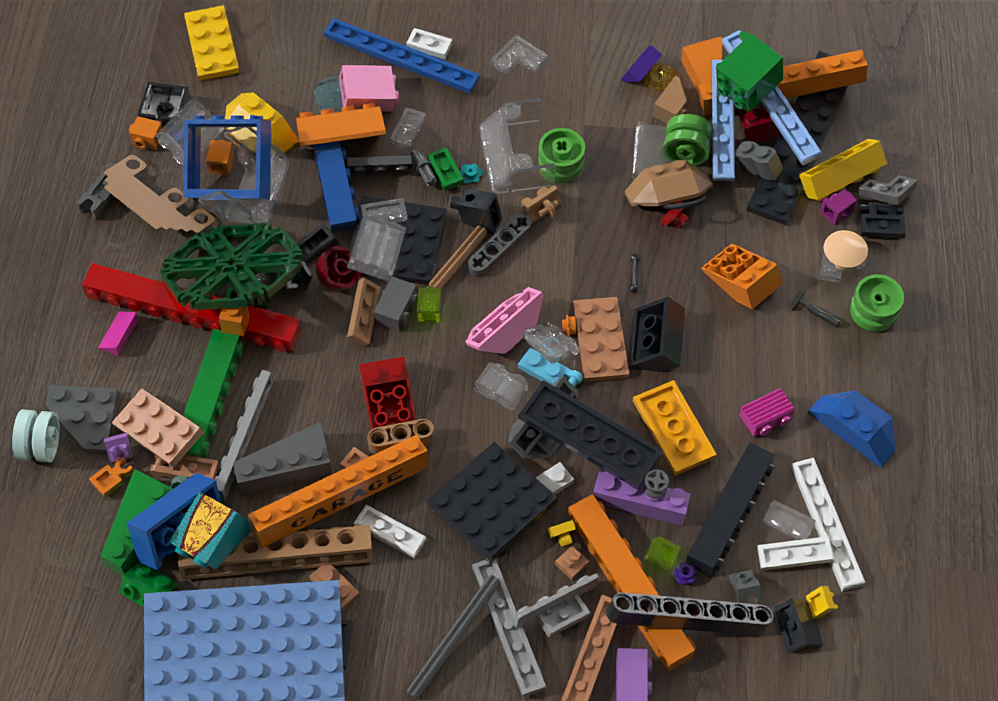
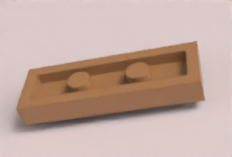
(363, 312)

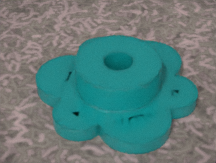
(471, 173)

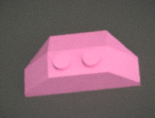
(507, 323)

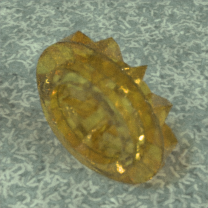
(651, 78)

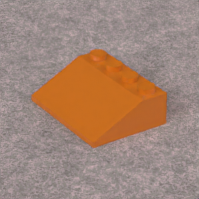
(340, 125)

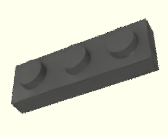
(379, 164)

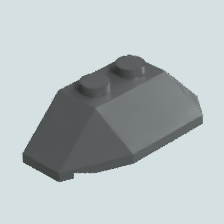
(530, 442)

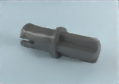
(423, 167)

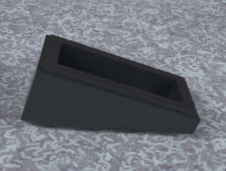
(314, 236)

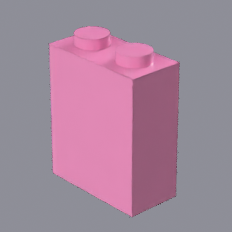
(368, 85)

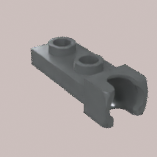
(96, 197)

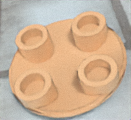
(845, 249)

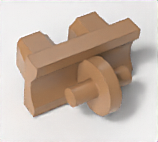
(543, 204)

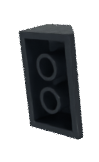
(657, 336)

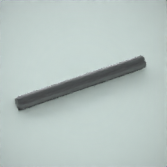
(453, 637)

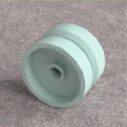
(36, 435)

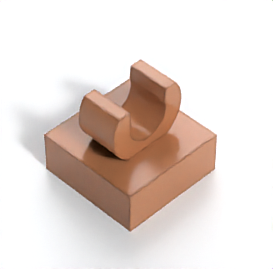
(571, 562)

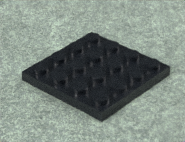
(420, 241)
(492, 502)

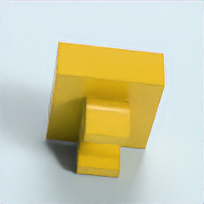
(562, 532)
(821, 602)

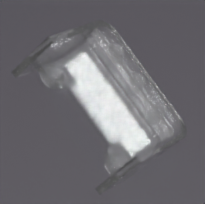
(507, 170)
(249, 210)

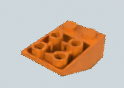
(744, 275)

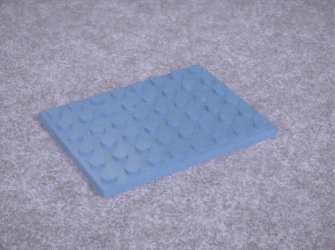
(245, 644)

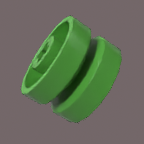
(687, 139)
(564, 149)
(876, 303)

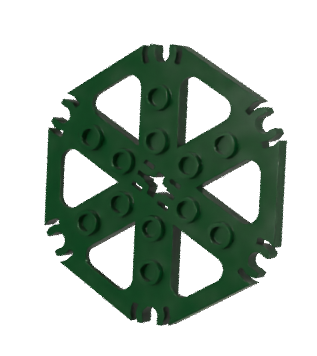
(231, 265)

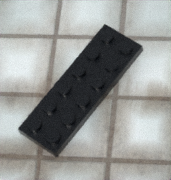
(590, 434)

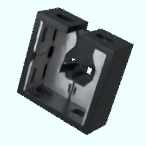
(163, 99)

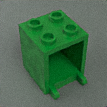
(749, 72)

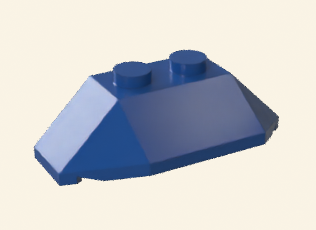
(857, 423)

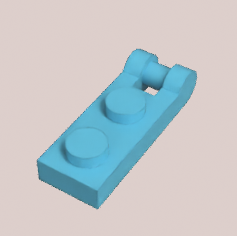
(542, 369)

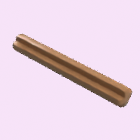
(458, 257)

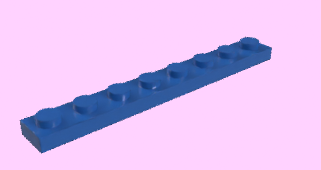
(401, 55)

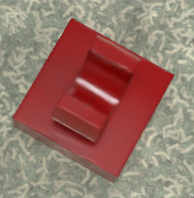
(674, 215)

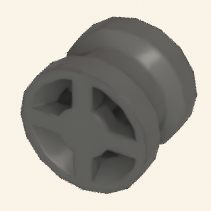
(656, 478)

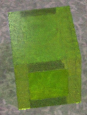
(429, 304)
(662, 552)

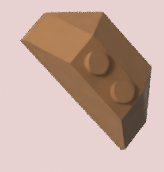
(668, 184)

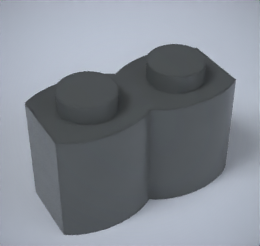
(759, 160)

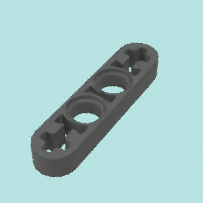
(497, 243)

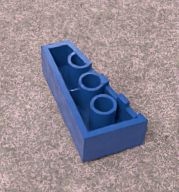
(335, 185)
(156, 524)

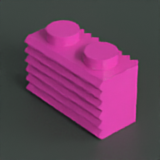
(767, 413)

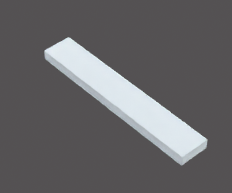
(828, 523)

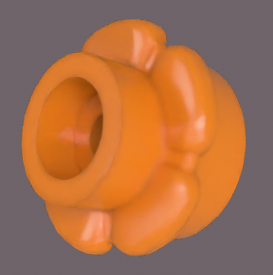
(569, 325)

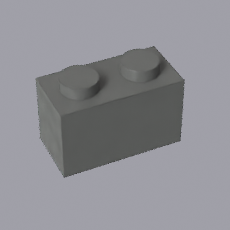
(395, 304)

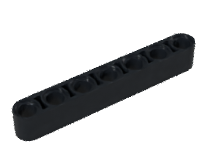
(689, 614)

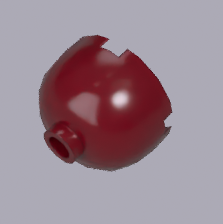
(333, 270)

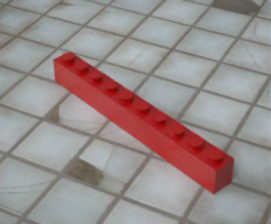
(156, 299)

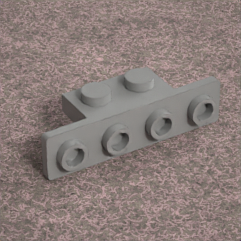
(561, 609)

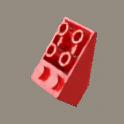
(387, 392)

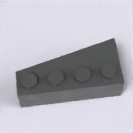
(285, 462)

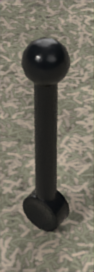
(634, 259)

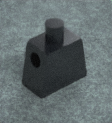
(478, 209)

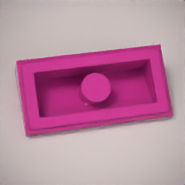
(119, 332)

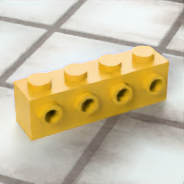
(843, 169)

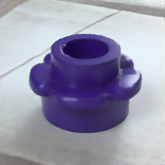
(685, 579)

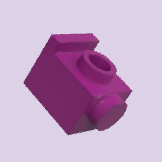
(838, 206)

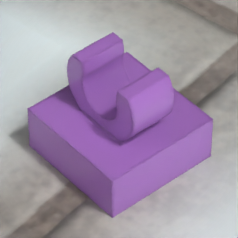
(118, 447)

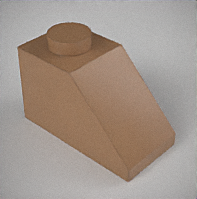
(671, 102)

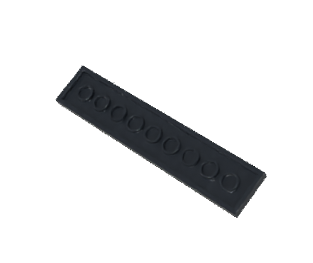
(779, 197)

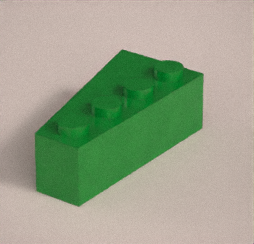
(140, 494)

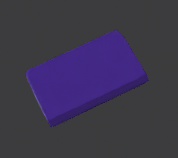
(642, 65)

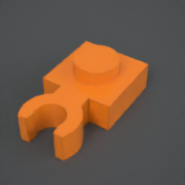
(109, 478)

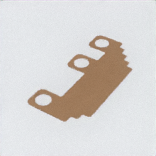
(152, 208)

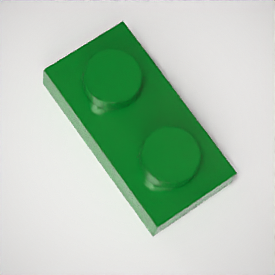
(445, 169)

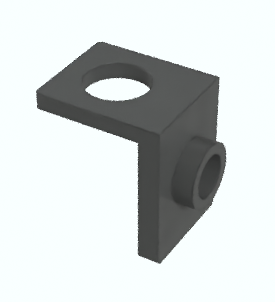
(746, 585)

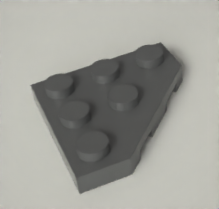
(85, 413)

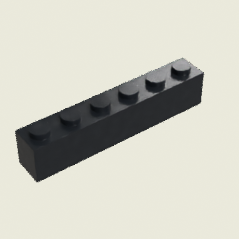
(730, 509)

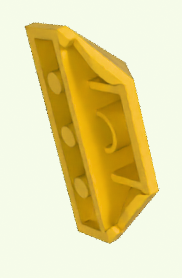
(251, 104)

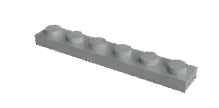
(245, 426)
(512, 638)

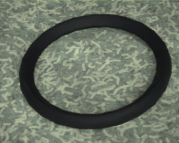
(701, 199)

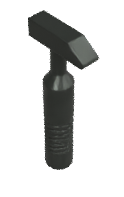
(814, 310)

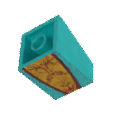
(209, 532)

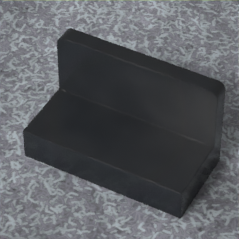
(797, 625)

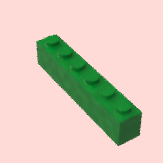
(212, 386)

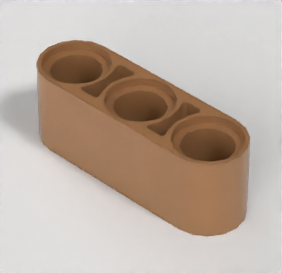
(391, 432)

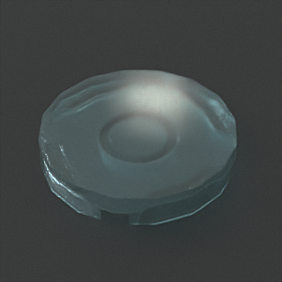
(329, 94)

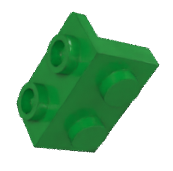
(143, 580)

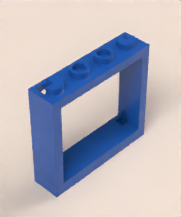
(192, 155)

